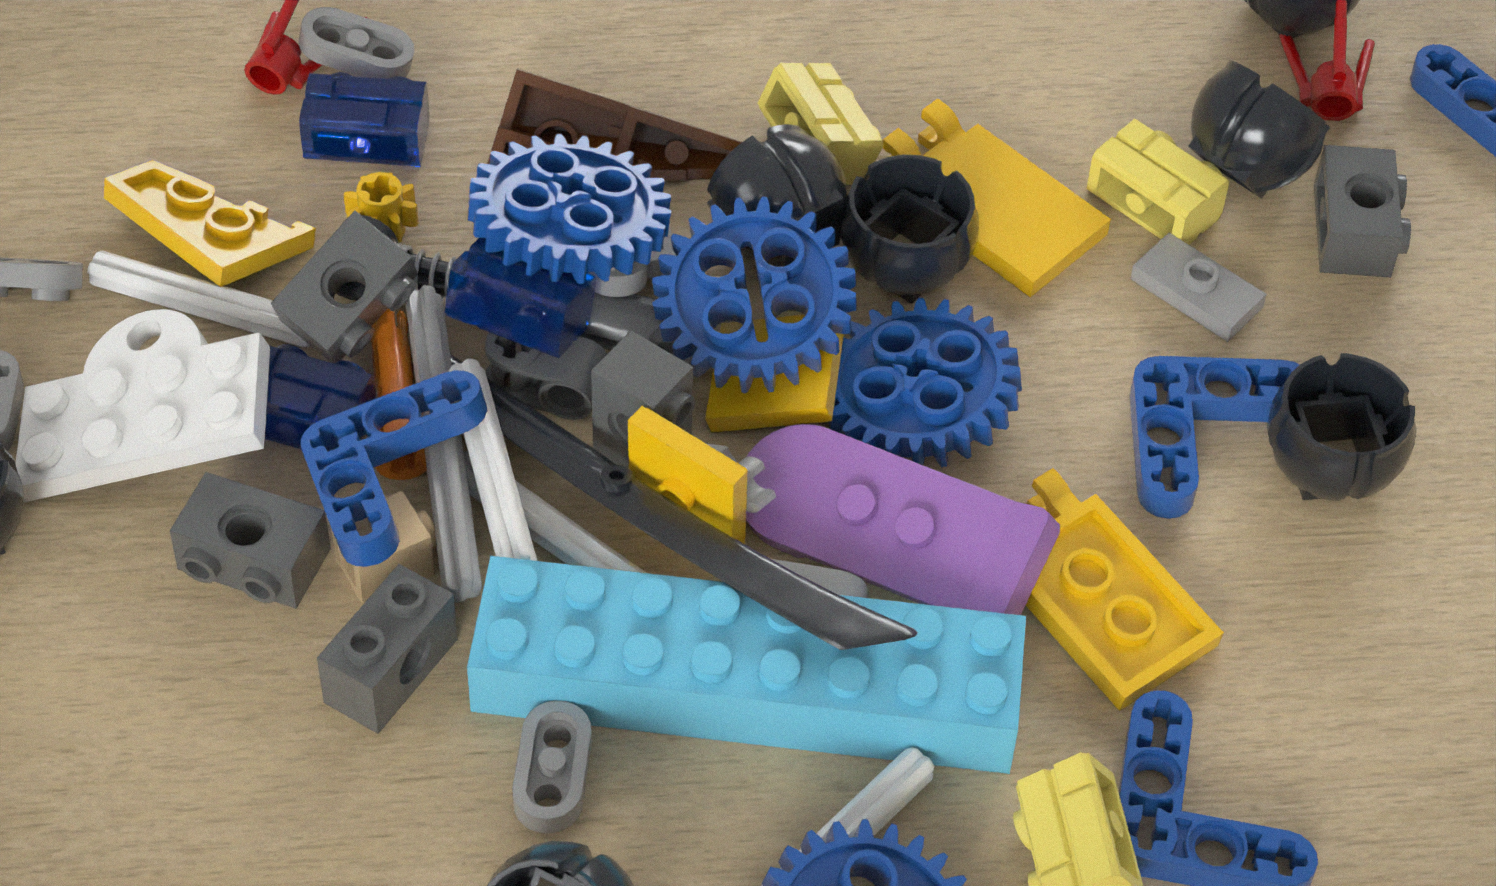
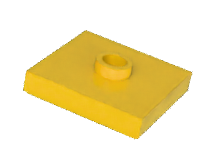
(789, 403)
(688, 472)

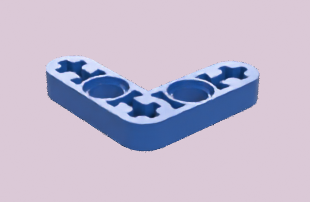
(1450, 79)
(1189, 401)
(356, 458)
(1179, 832)

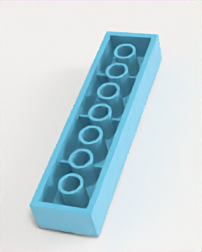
(727, 669)

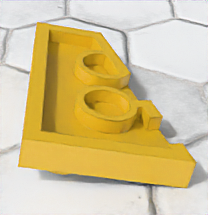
(202, 229)

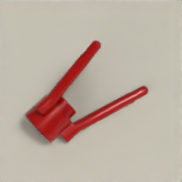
(277, 56)
(1334, 88)

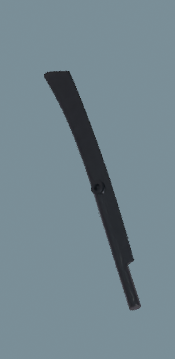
(748, 571)

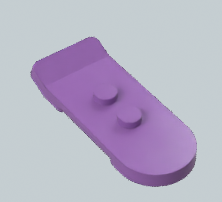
(898, 522)

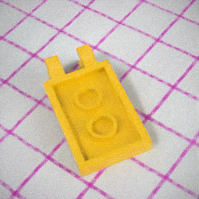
(1026, 217)
(1113, 599)

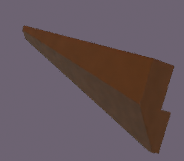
(550, 108)

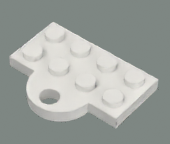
(144, 407)

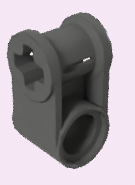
(544, 381)

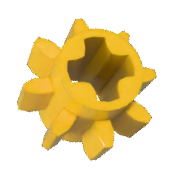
(384, 199)

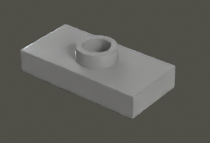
(1198, 286)

